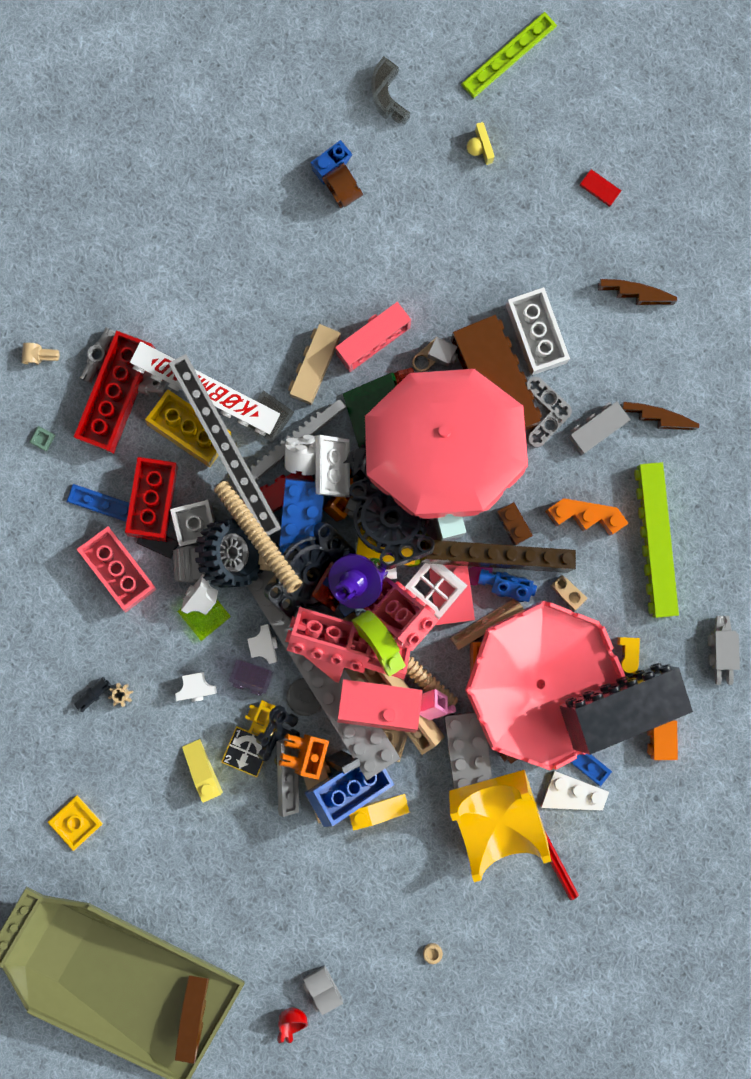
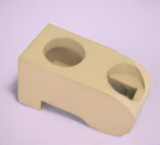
(568, 592)

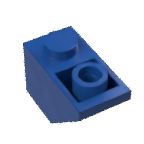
(330, 159)

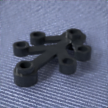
(277, 717)

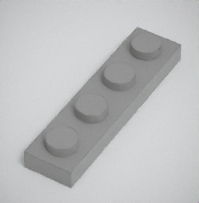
(287, 782)

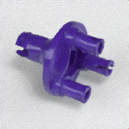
(356, 581)

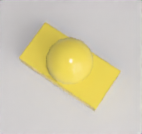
(481, 144)

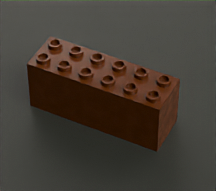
(488, 351)

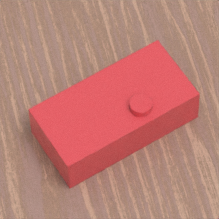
(373, 336)
(116, 569)
(462, 608)
(379, 706)

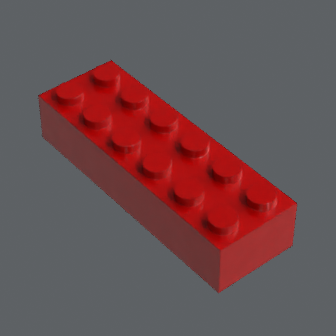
(111, 395)

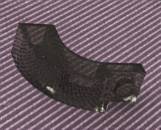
(382, 77)

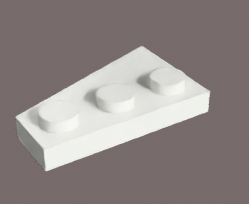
(571, 793)

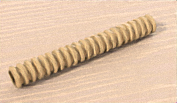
(258, 536)
(425, 680)

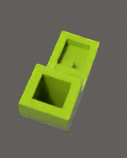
(380, 640)

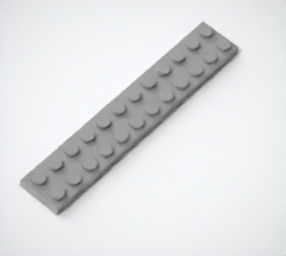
(363, 742)

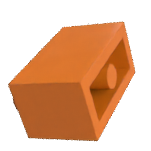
(663, 742)

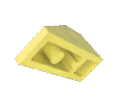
(202, 771)

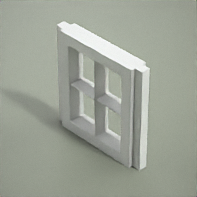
(446, 575)

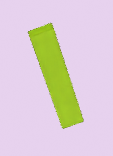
(509, 55)

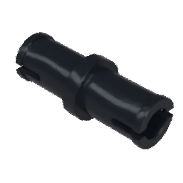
(92, 694)

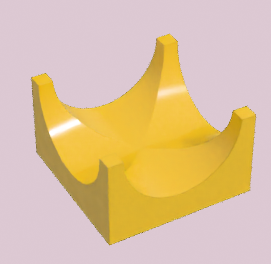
(498, 821)

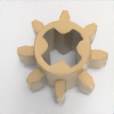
(122, 689)

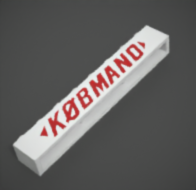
(223, 397)

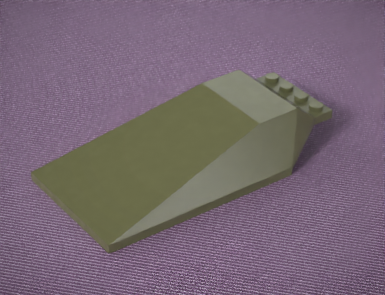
(109, 980)

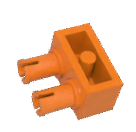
(310, 757)

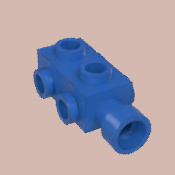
(509, 587)

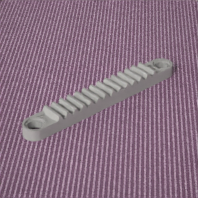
(310, 429)

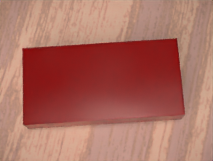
(600, 188)

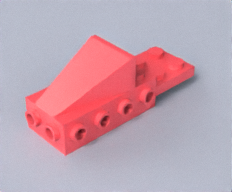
(403, 614)
(334, 645)

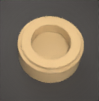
(432, 953)

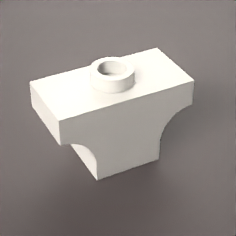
(199, 597)
(264, 645)
(195, 688)

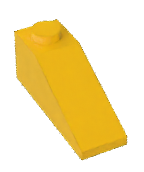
(379, 811)

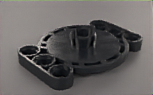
(390, 536)
(308, 556)

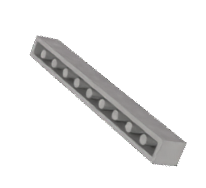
(224, 443)

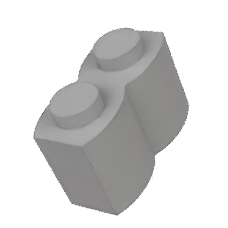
(323, 990)

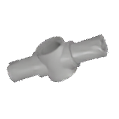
(94, 364)

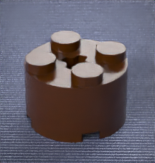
(342, 185)

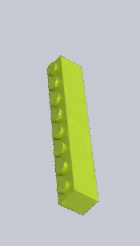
(657, 540)

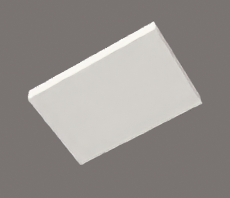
(331, 472)

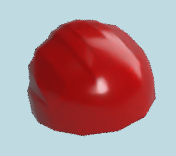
(290, 1022)

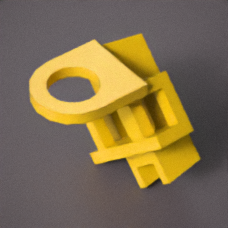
(262, 719)

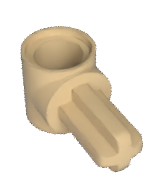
(35, 354)

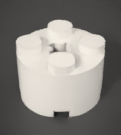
(301, 455)

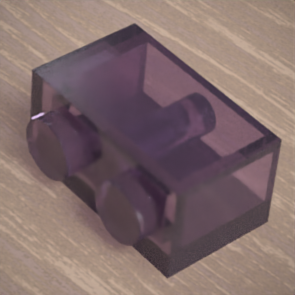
(251, 676)

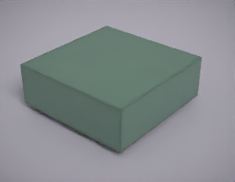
(42, 438)

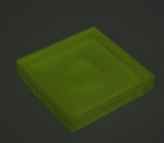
(204, 624)

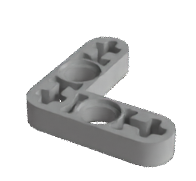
(553, 415)

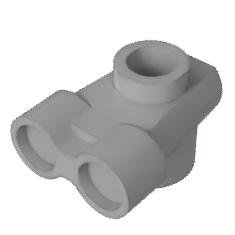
(150, 385)

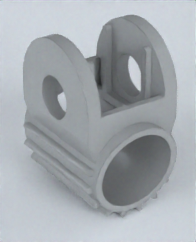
(185, 565)

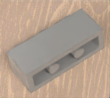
(598, 427)

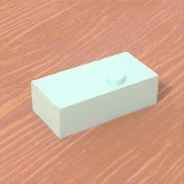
(449, 527)

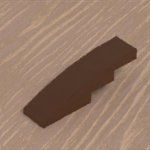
(643, 293)
(665, 418)
(191, 1019)

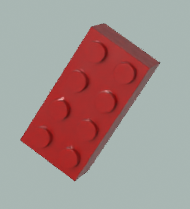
(151, 499)

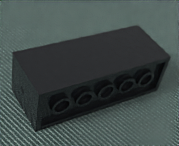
(625, 708)

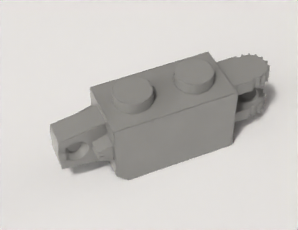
(724, 650)

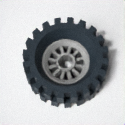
(227, 555)

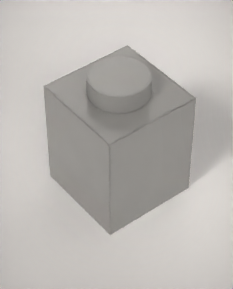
(443, 352)

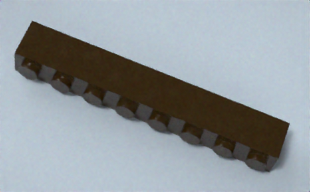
(500, 556)

